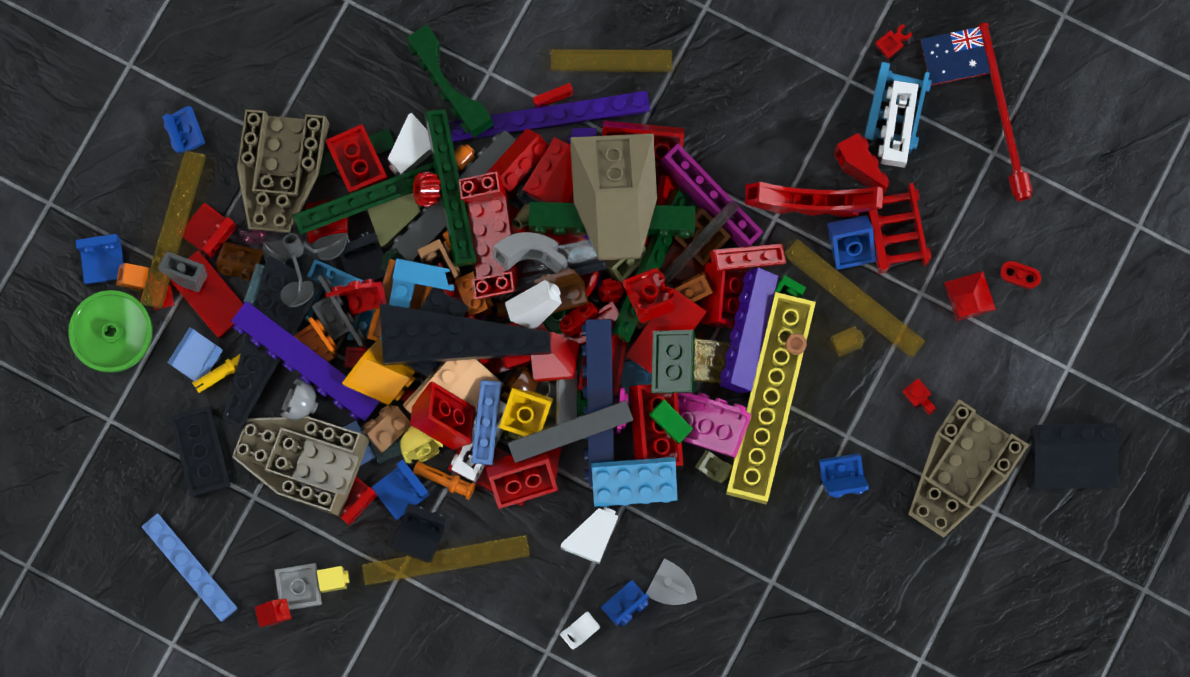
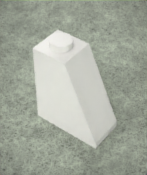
(410, 147)
(534, 304)
(592, 536)

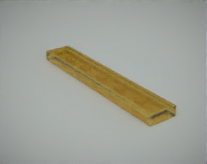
(611, 60)

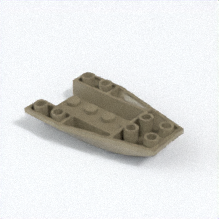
(963, 468)

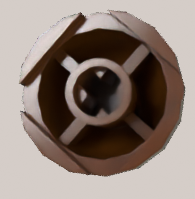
(522, 380)

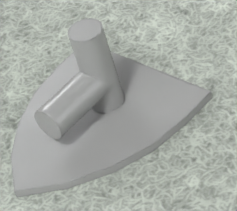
(671, 585)

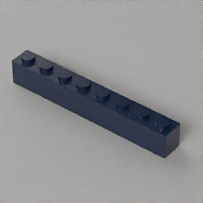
(598, 388)

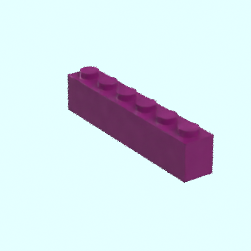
(708, 194)

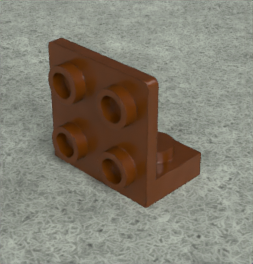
(571, 288)

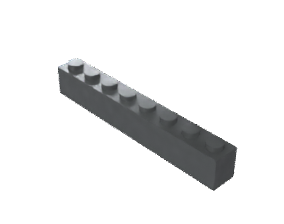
(432, 222)

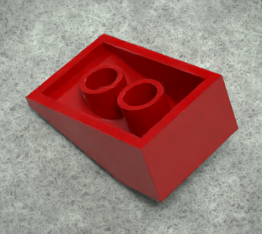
(356, 159)

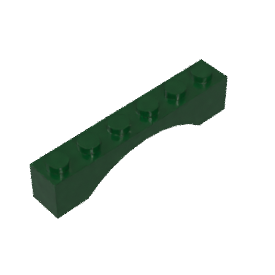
(471, 113)

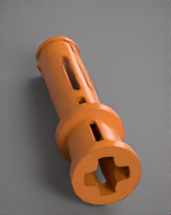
(453, 483)

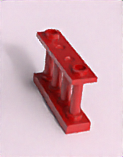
(877, 221)

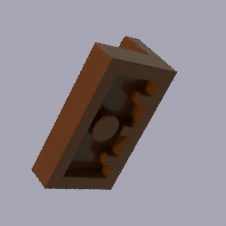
(238, 260)

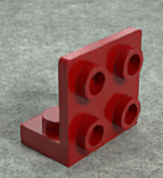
(208, 230)
(361, 296)
(357, 501)

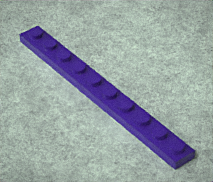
(558, 115)

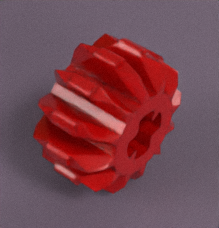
(426, 189)

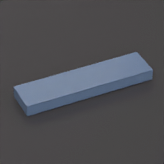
(486, 422)

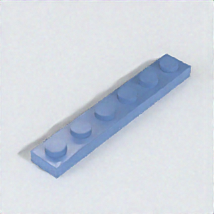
(189, 567)

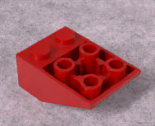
(859, 163)

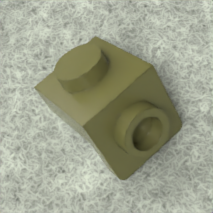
(713, 467)

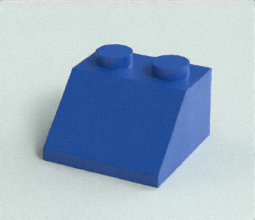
(852, 242)

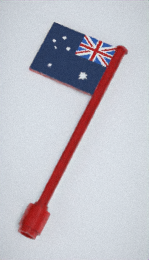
(971, 55)

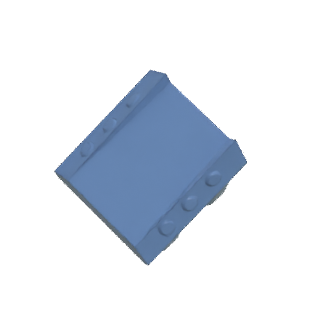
(195, 355)

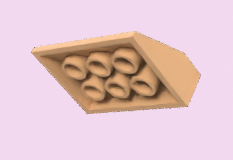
(459, 378)

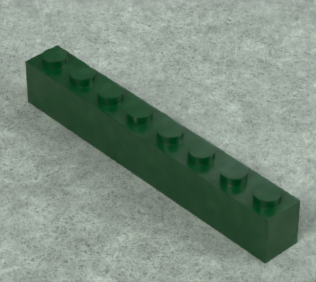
(564, 219)

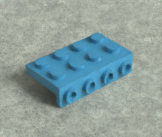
(634, 482)

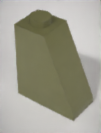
(393, 218)

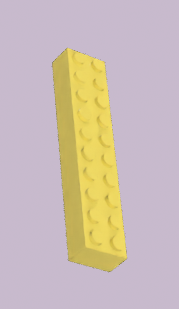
(770, 400)

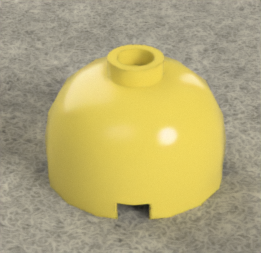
(418, 446)

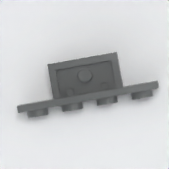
(333, 317)

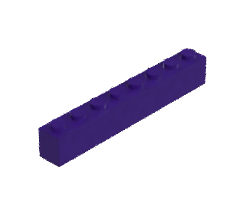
(302, 359)

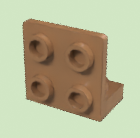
(430, 255)

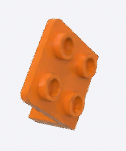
(314, 338)

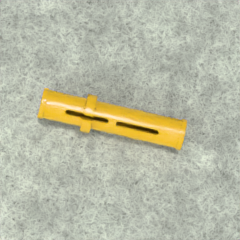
(217, 374)

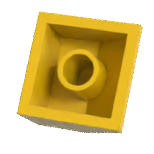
(525, 412)

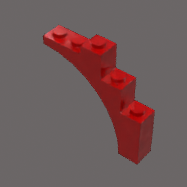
(813, 202)

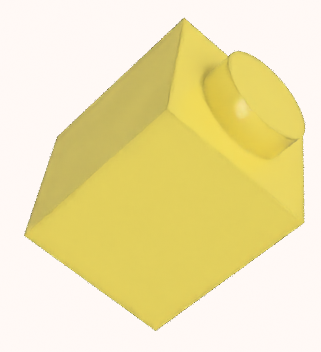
(332, 579)

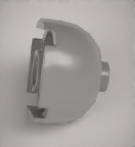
(299, 401)

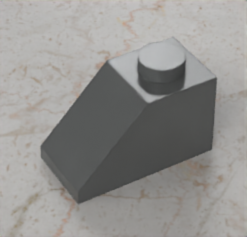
(183, 271)

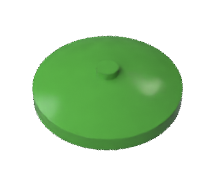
(110, 331)

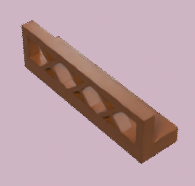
(692, 288)

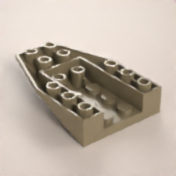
(278, 166)
(614, 191)
(303, 459)

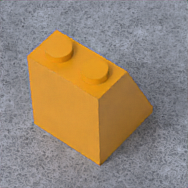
(377, 380)

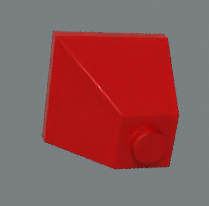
(969, 296)
(560, 363)

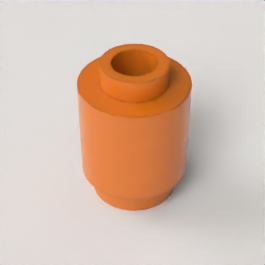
(463, 156)

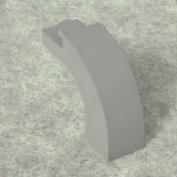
(529, 246)

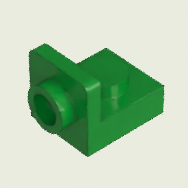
(792, 287)

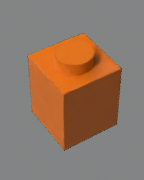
(132, 276)

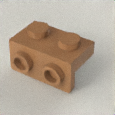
(386, 427)

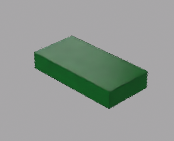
(670, 421)

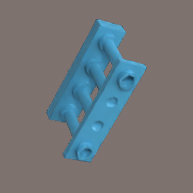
(880, 95)

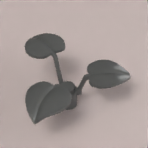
(290, 247)

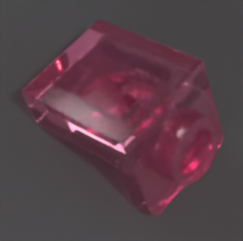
(252, 238)

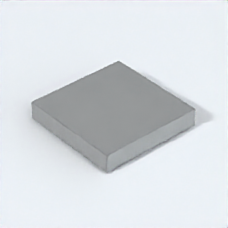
(299, 586)

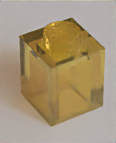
(848, 341)

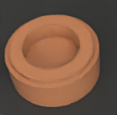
(796, 344)

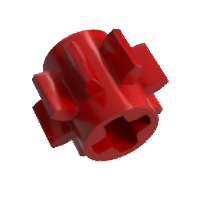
(610, 291)

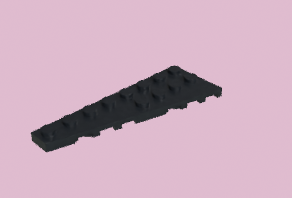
(428, 336)
(254, 363)

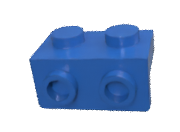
(183, 130)

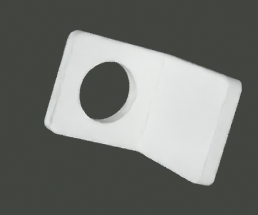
(580, 630)

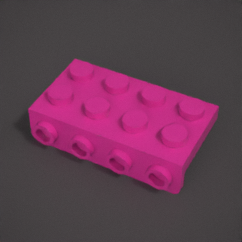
(713, 422)

